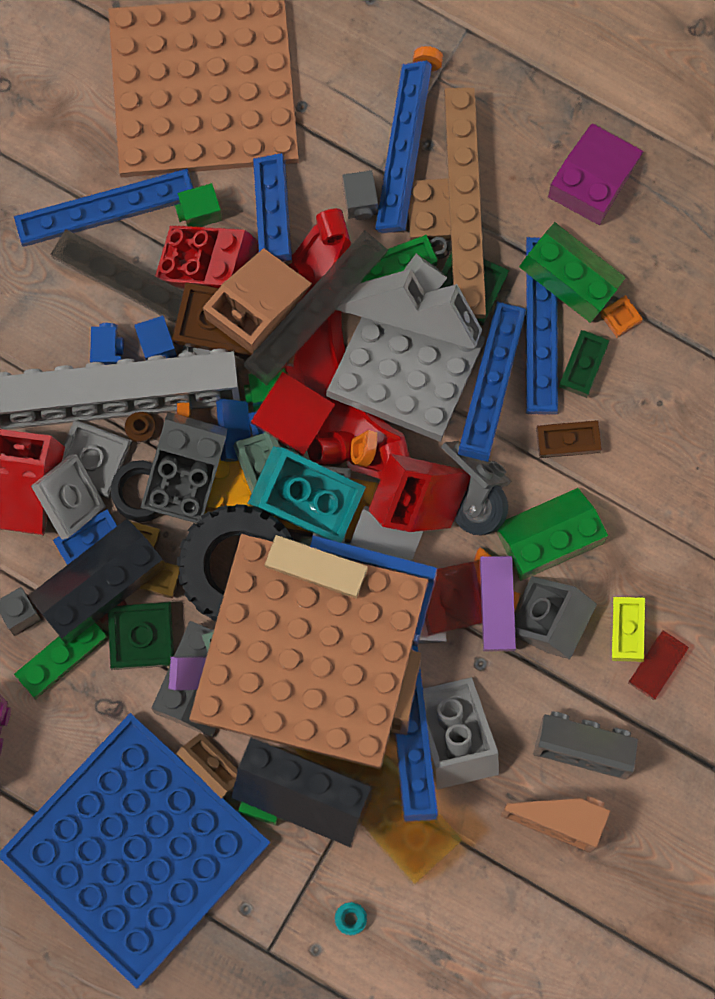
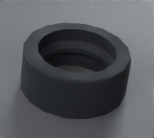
(117, 485)

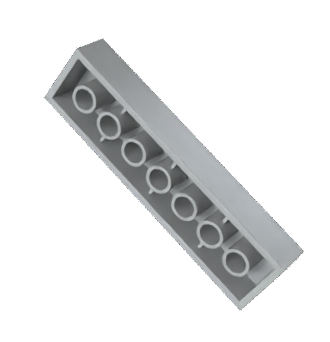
(116, 389)

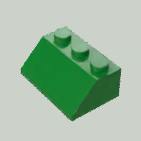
(572, 272)
(551, 533)

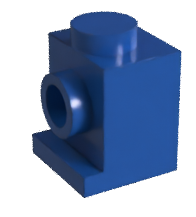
(106, 344)

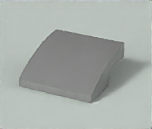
(388, 541)

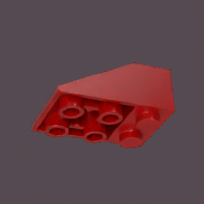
(204, 255)
(22, 463)
(418, 494)

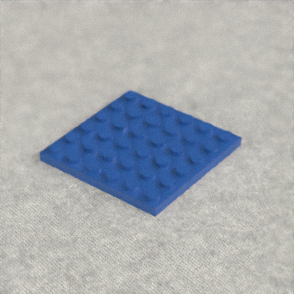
(133, 850)

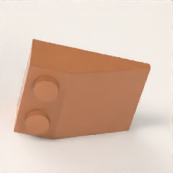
(567, 820)

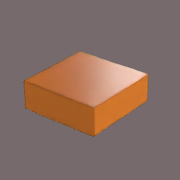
(621, 316)

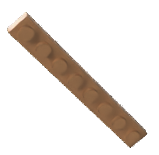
(465, 197)

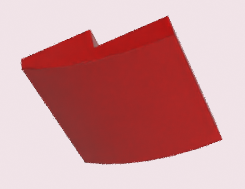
(292, 413)

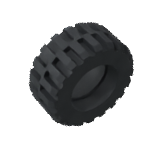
(203, 539)

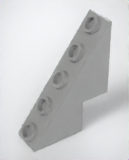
(404, 304)

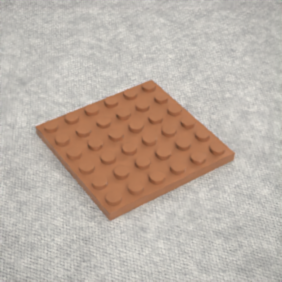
(201, 85)
(309, 660)

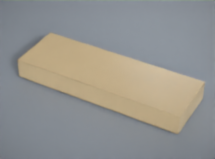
(316, 566)

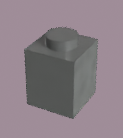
(360, 195)
(18, 611)

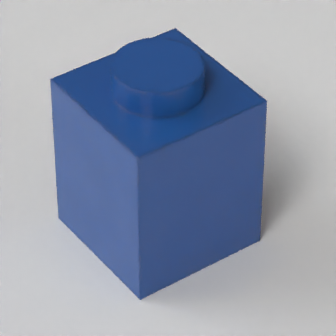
(155, 338)

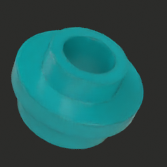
(346, 908)

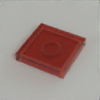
(454, 600)

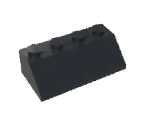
(97, 581)
(302, 791)

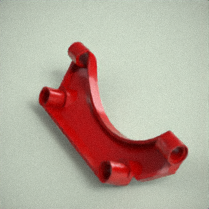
(322, 354)

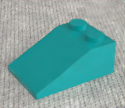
(306, 494)

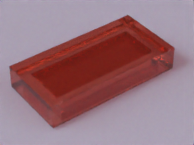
(658, 665)

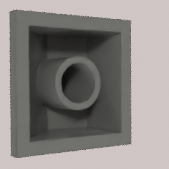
(552, 616)

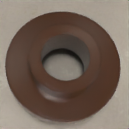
(143, 435)

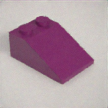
(594, 173)

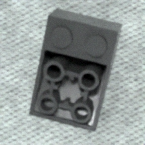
(184, 467)

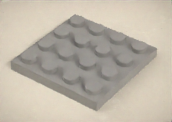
(403, 376)

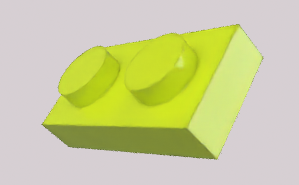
(628, 629)

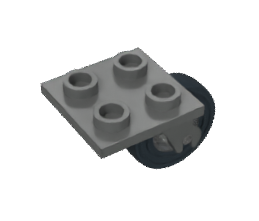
(484, 502)

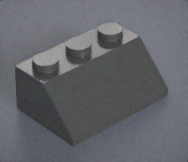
(178, 704)
(586, 745)

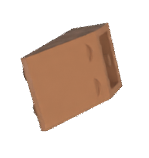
(256, 300)

